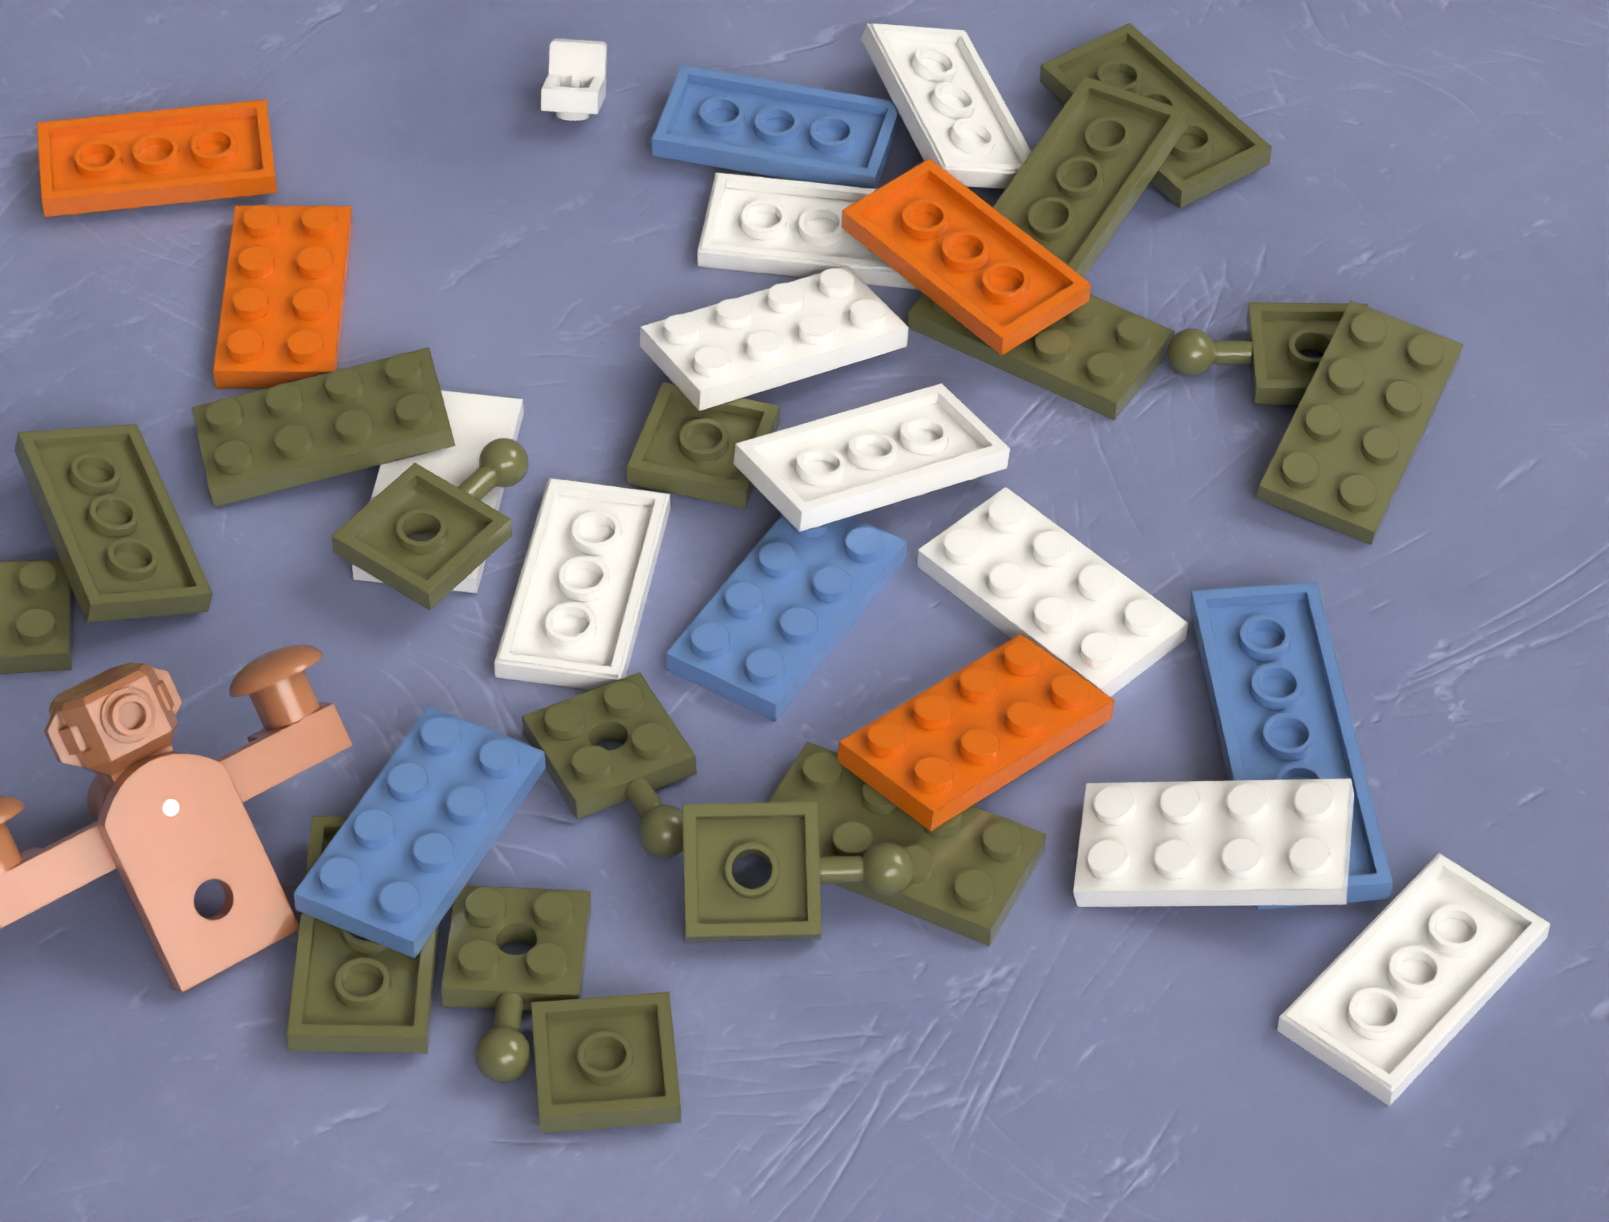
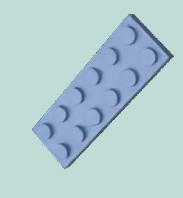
(1286, 706)

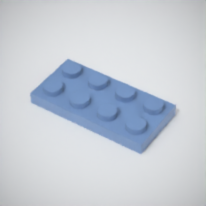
(776, 129)
(785, 611)
(420, 832)

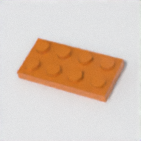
(155, 158)
(966, 256)
(283, 295)
(975, 731)

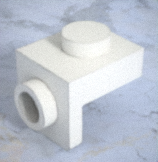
(575, 79)

